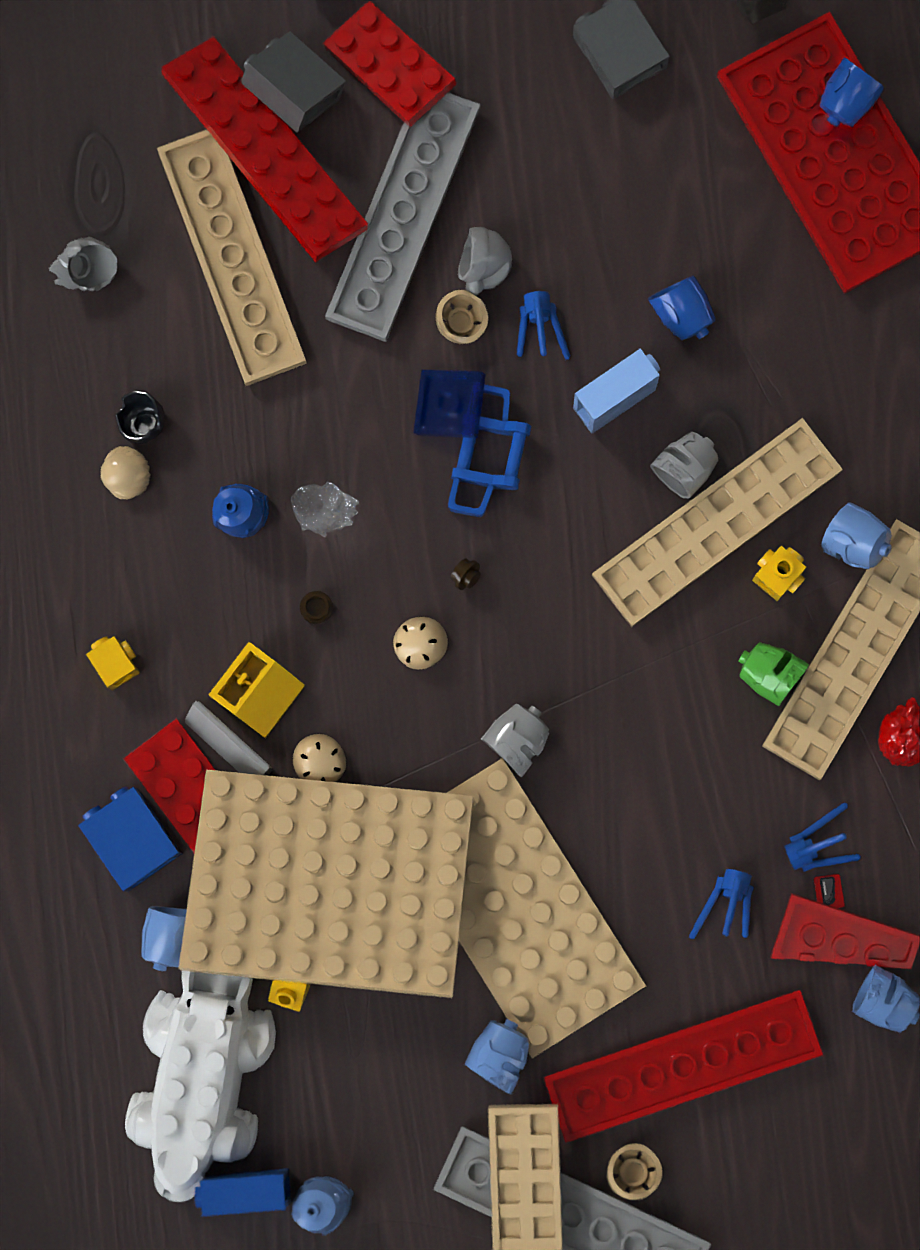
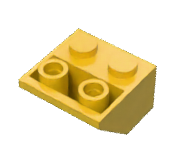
(256, 689)

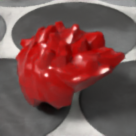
(901, 735)

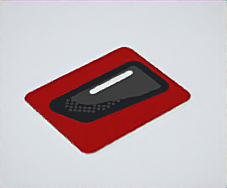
(829, 890)

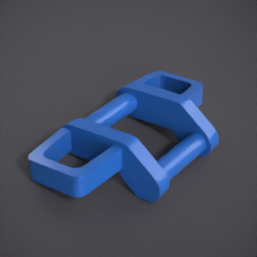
(504, 482)

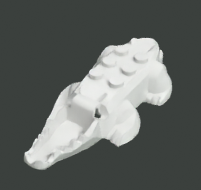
(198, 1081)

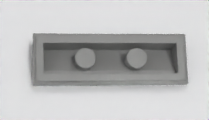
(225, 741)

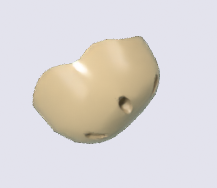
(460, 320)
(417, 642)
(319, 761)
(634, 1172)

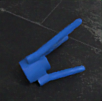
(538, 310)
(802, 852)
(735, 887)

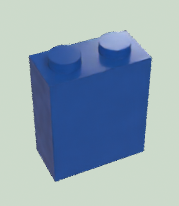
(129, 838)
(244, 1192)

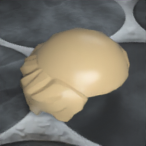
(125, 472)

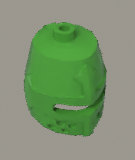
(771, 671)

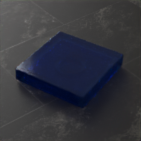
(449, 403)

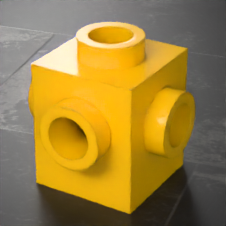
(774, 582)

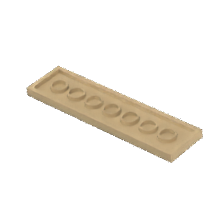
(231, 257)

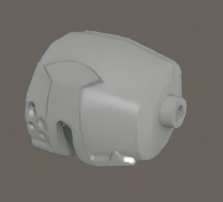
(686, 464)
(518, 737)

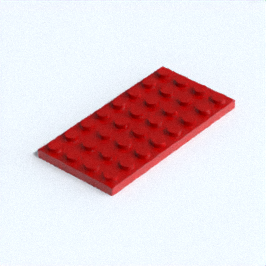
(845, 182)

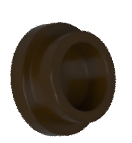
(466, 574)
(316, 607)

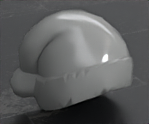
(484, 260)

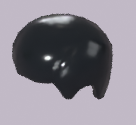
(140, 417)

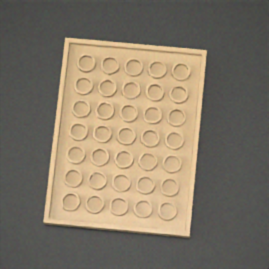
(327, 883)

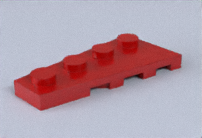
(830, 934)

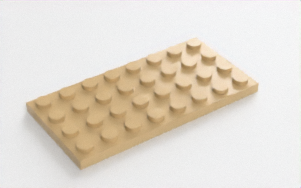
(532, 919)

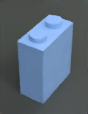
(617, 390)

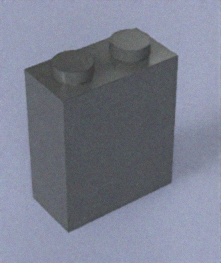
(620, 46)
(292, 81)

